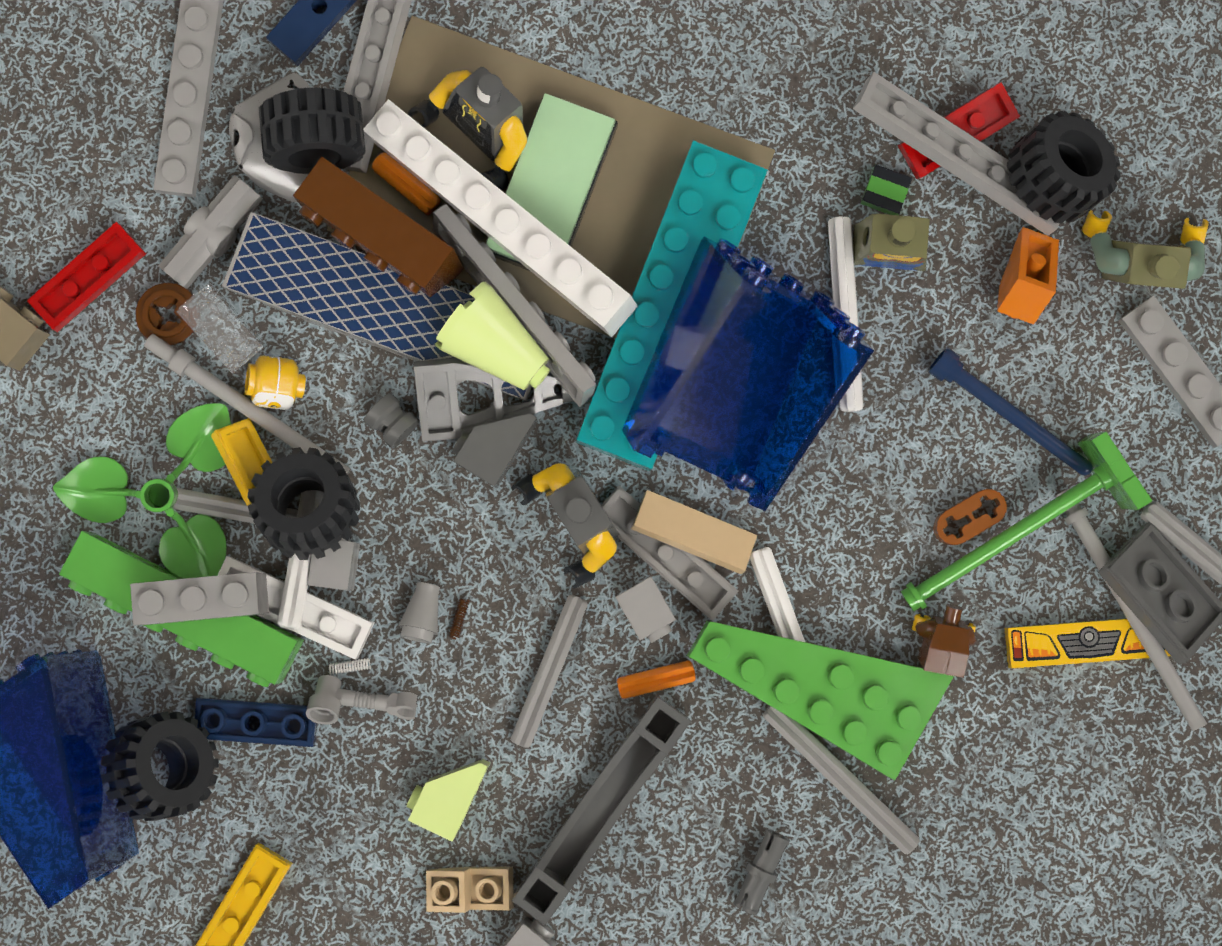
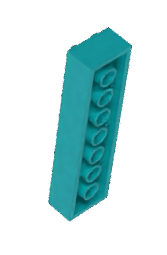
(710, 201)

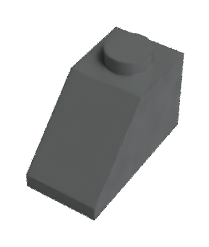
(493, 447)

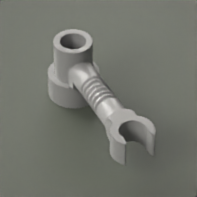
(329, 698)

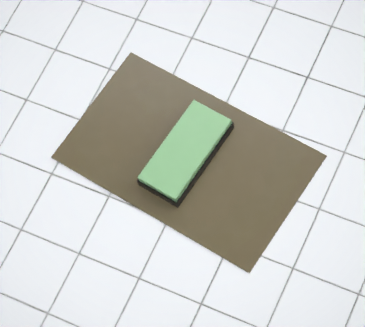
(591, 165)

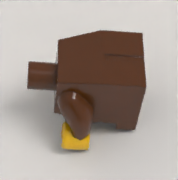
(945, 641)

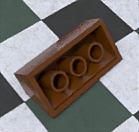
(377, 228)

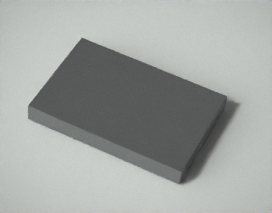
(1163, 592)

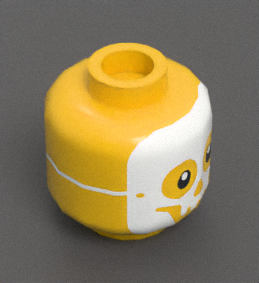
(274, 382)

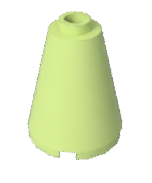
(493, 340)

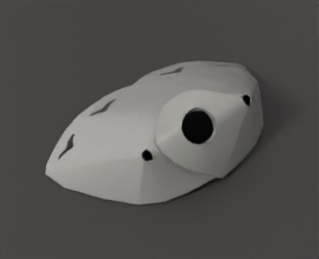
(249, 148)

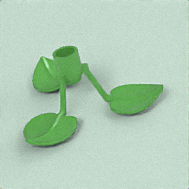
(98, 493)

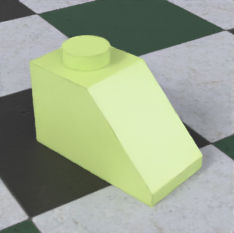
(446, 799)

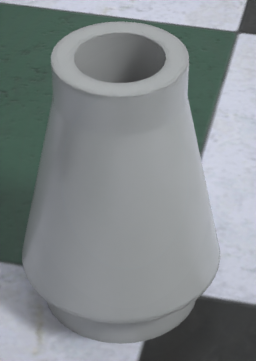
(421, 614)

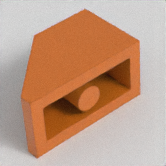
(1029, 276)

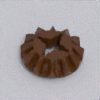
(149, 319)

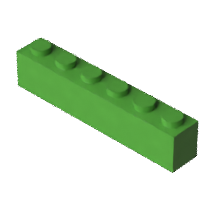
(242, 641)

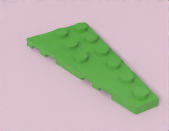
(848, 698)

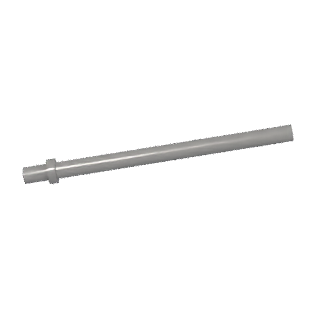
(1155, 651)

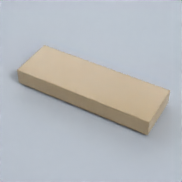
(694, 532)

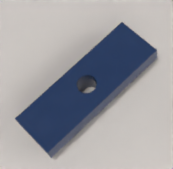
(304, 28)
(278, 722)

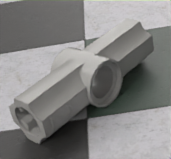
(210, 232)

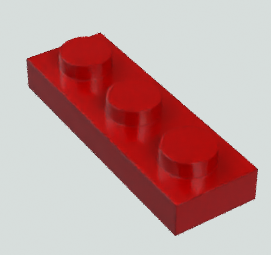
(977, 117)
(86, 277)

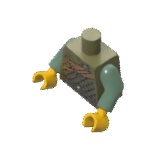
(1147, 262)

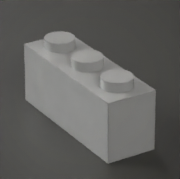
(199, 598)

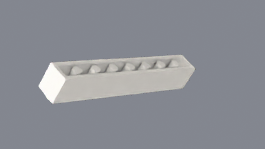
(501, 218)

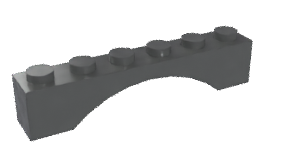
(600, 809)

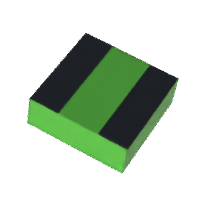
(886, 190)

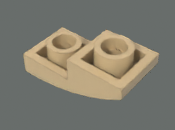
(469, 889)

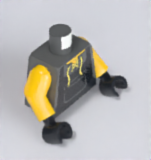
(484, 113)
(579, 513)

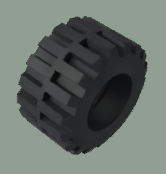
(310, 125)
(1063, 167)
(291, 477)
(131, 772)

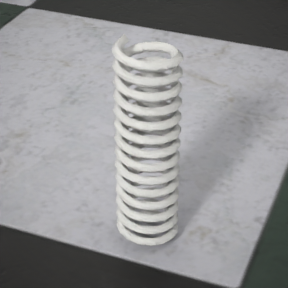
(353, 662)

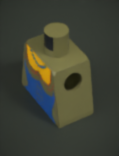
(892, 242)

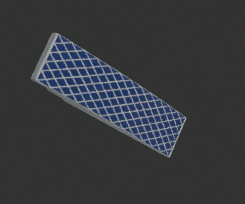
(341, 292)

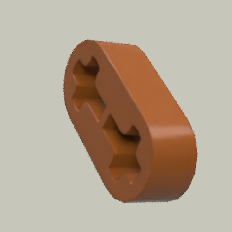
(974, 525)

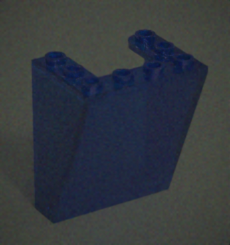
(744, 372)
(51, 771)

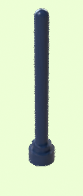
(949, 368)

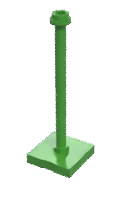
(1109, 473)

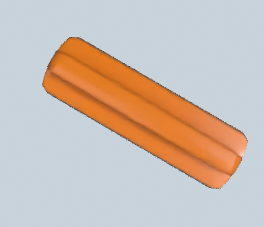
(406, 183)
(656, 679)

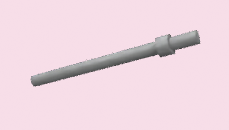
(184, 364)

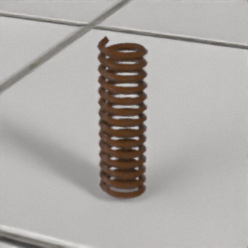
(459, 611)

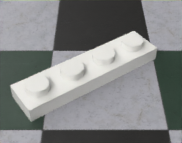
(320, 619)

